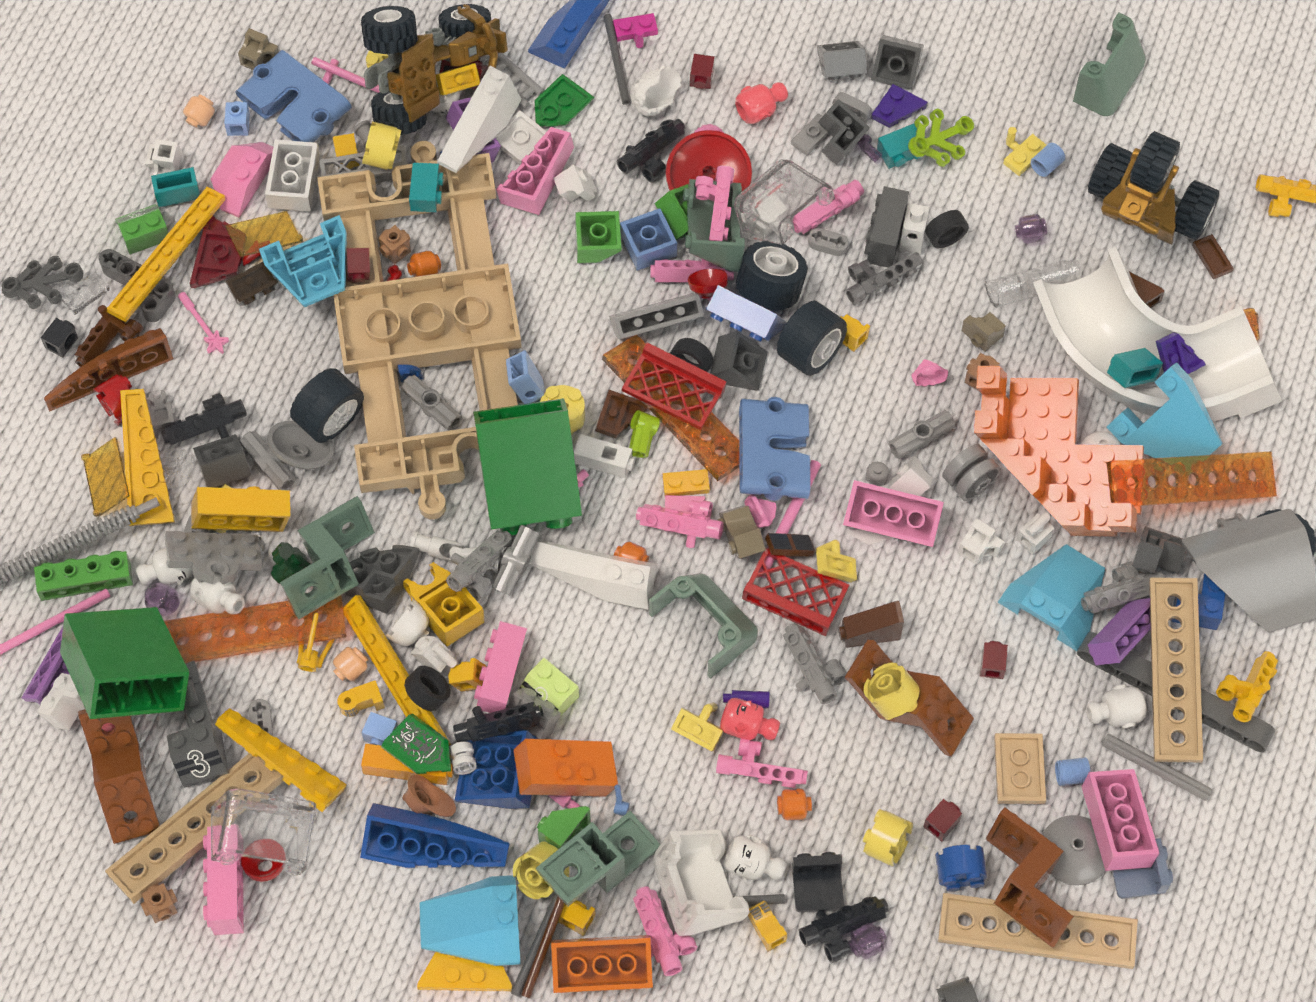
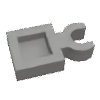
(160, 412)

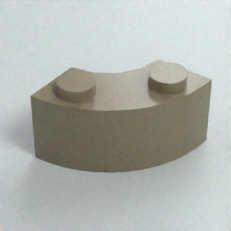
(741, 532)

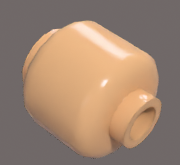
(198, 111)
(350, 664)

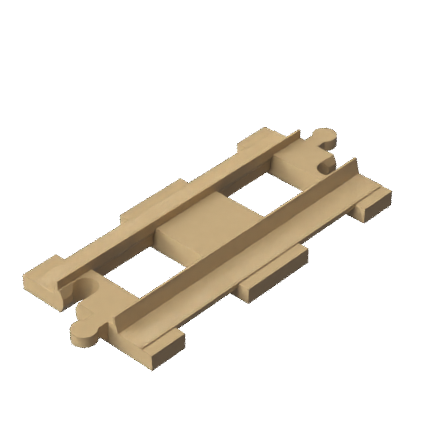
(421, 323)

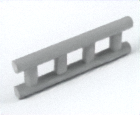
(518, 75)

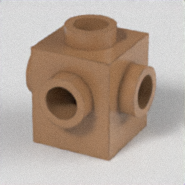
(394, 244)
(981, 360)
(159, 902)

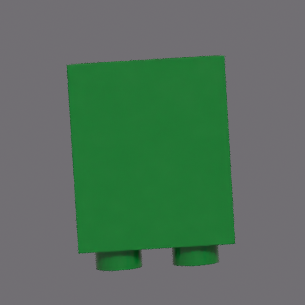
(528, 465)
(124, 662)

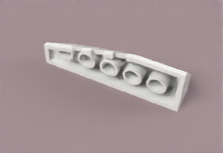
(482, 119)
(598, 573)

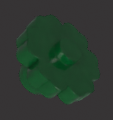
(288, 561)

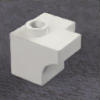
(164, 156)
(575, 183)
(911, 478)
(980, 543)

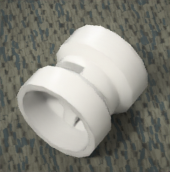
(462, 756)

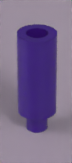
(757, 697)

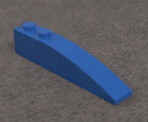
(566, 31)
(424, 840)

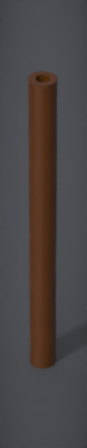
(543, 948)

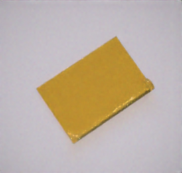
(261, 231)
(105, 477)

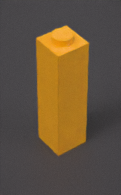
(380, 763)

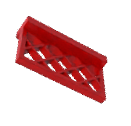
(678, 369)
(791, 609)

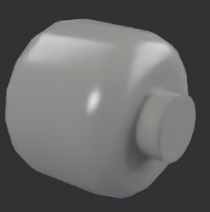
(877, 473)

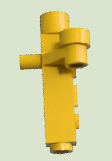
(1285, 189)
(1249, 691)

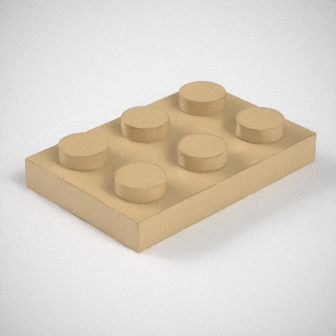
(1019, 768)

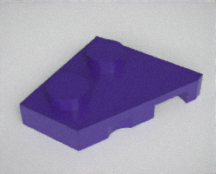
(897, 106)
(1174, 349)

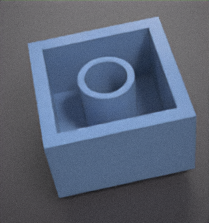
(648, 239)

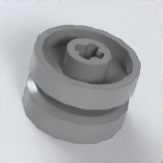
(971, 472)

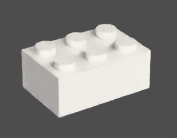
(292, 175)

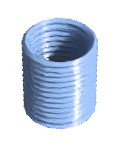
(1047, 159)
(1072, 771)

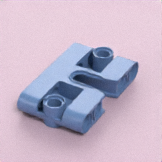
(313, 104)
(771, 426)

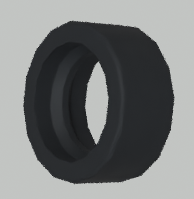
(946, 229)
(694, 349)
(420, 694)

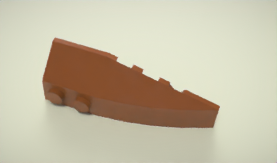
(126, 359)

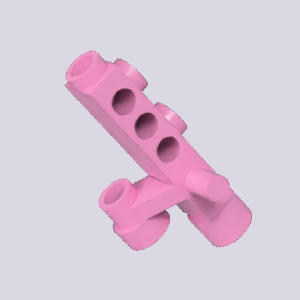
(720, 196)
(816, 214)
(680, 270)
(693, 523)
(764, 772)
(664, 944)

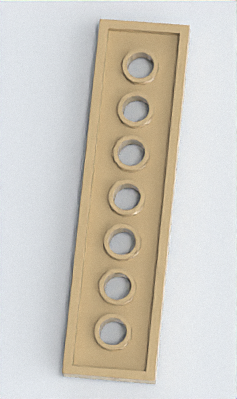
(1163, 680)
(179, 826)
(1027, 943)

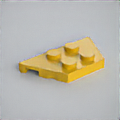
(461, 974)

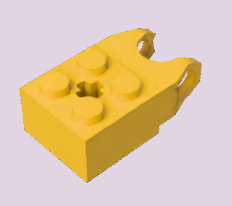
(449, 612)

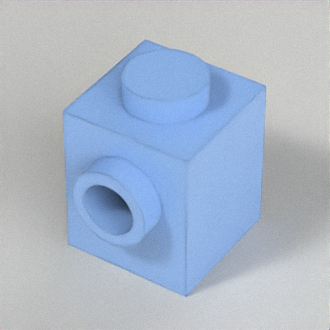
(237, 118)
(378, 728)

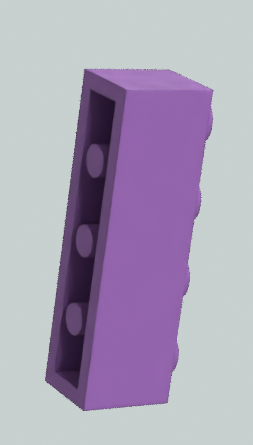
(1121, 633)

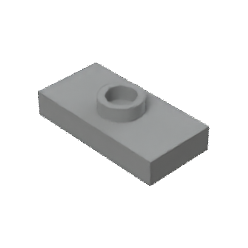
(810, 136)

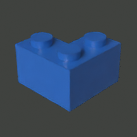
(1210, 604)

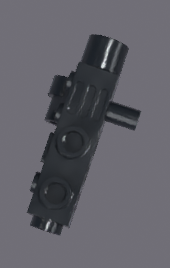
(648, 147)
(215, 415)
(498, 722)
(845, 920)

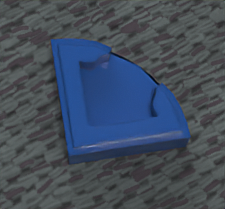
(409, 370)

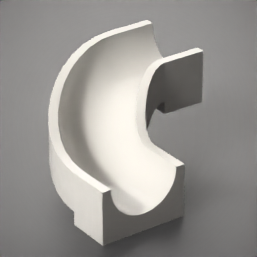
(1107, 317)

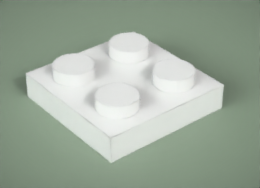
(520, 136)

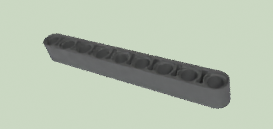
(1215, 711)

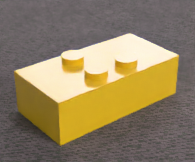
(240, 509)

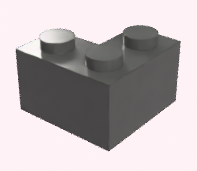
(845, 129)
(1160, 550)

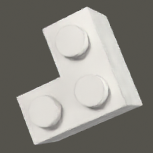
(61, 703)

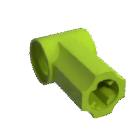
(644, 428)

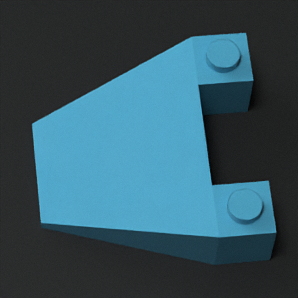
(1175, 429)

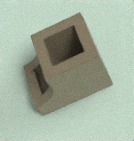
(256, 49)
(983, 331)

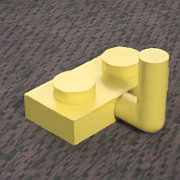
(1020, 158)
(834, 564)
(698, 728)

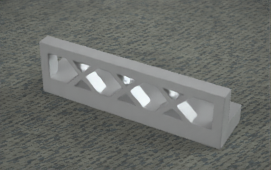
(380, 174)

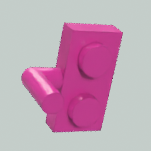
(635, 28)

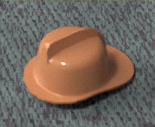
(427, 798)

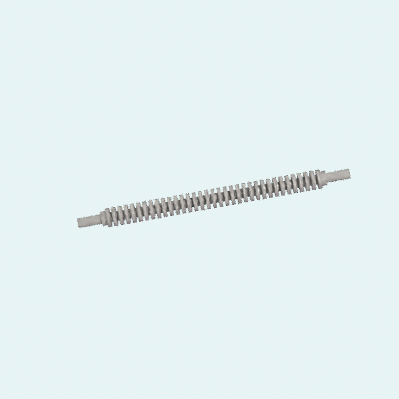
(86, 534)

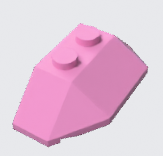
(241, 175)

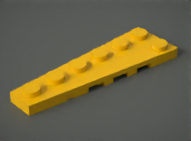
(142, 460)
(306, 775)

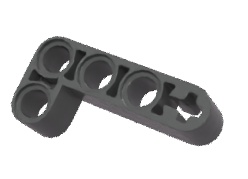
(116, 265)

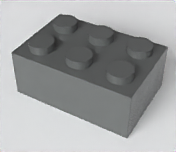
(886, 226)

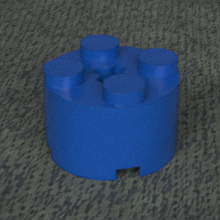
(961, 867)

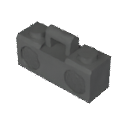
(196, 704)

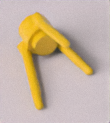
(308, 658)

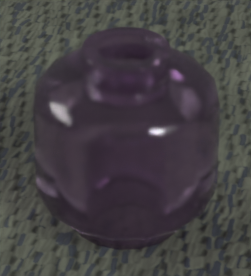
(1031, 228)
(163, 598)
(867, 941)

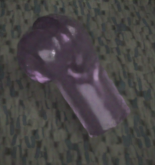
(868, 149)

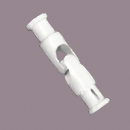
(435, 545)

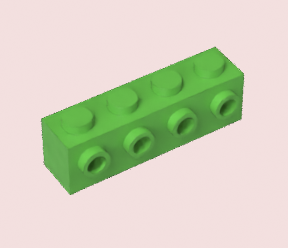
(83, 575)

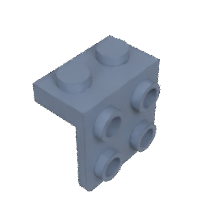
(1145, 881)

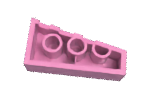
(533, 180)

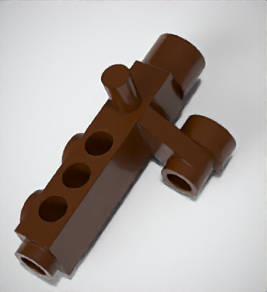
(104, 333)

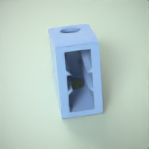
(525, 378)

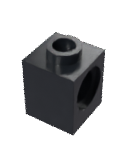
(59, 337)

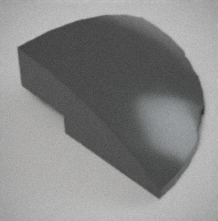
(382, 575)

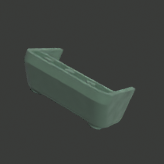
(737, 629)

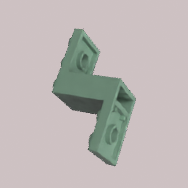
(325, 545)
(598, 858)

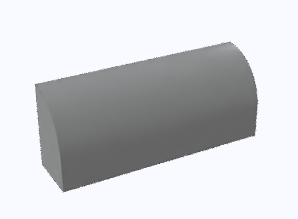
(656, 315)

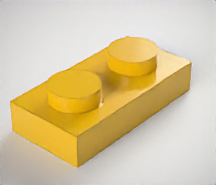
(457, 79)
(686, 483)

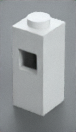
(603, 456)

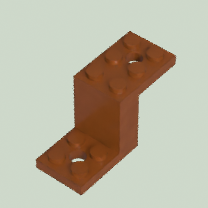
(934, 702)
(120, 776)
(1020, 892)

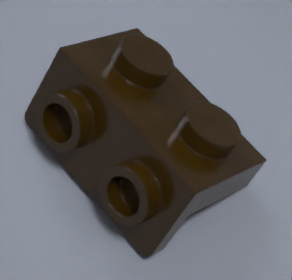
(251, 283)

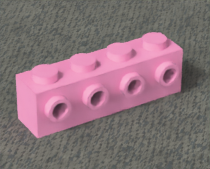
(501, 668)

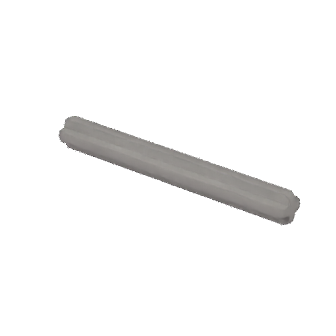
(1158, 768)

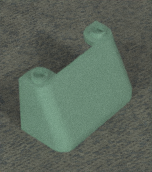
(1105, 86)
(699, 214)

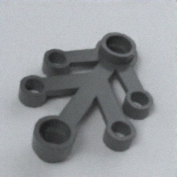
(16, 286)

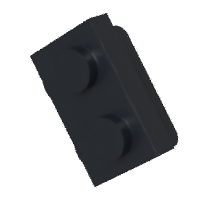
(817, 882)

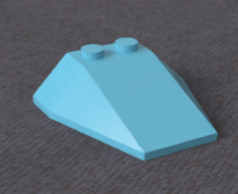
(313, 267)
(1055, 591)
(474, 922)

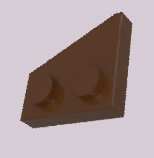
(617, 413)

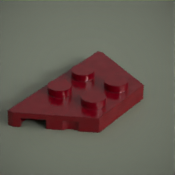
(216, 255)

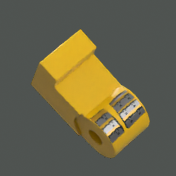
(360, 698)
(767, 926)

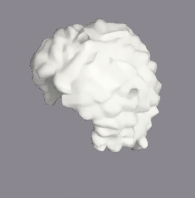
(655, 90)

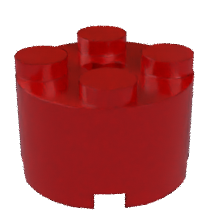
(110, 395)

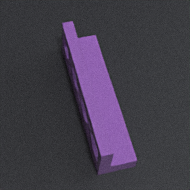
(43, 680)

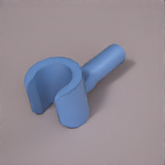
(620, 806)

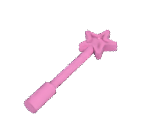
(214, 340)

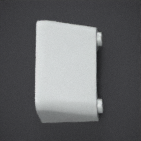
(696, 883)

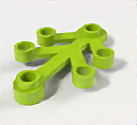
(920, 146)

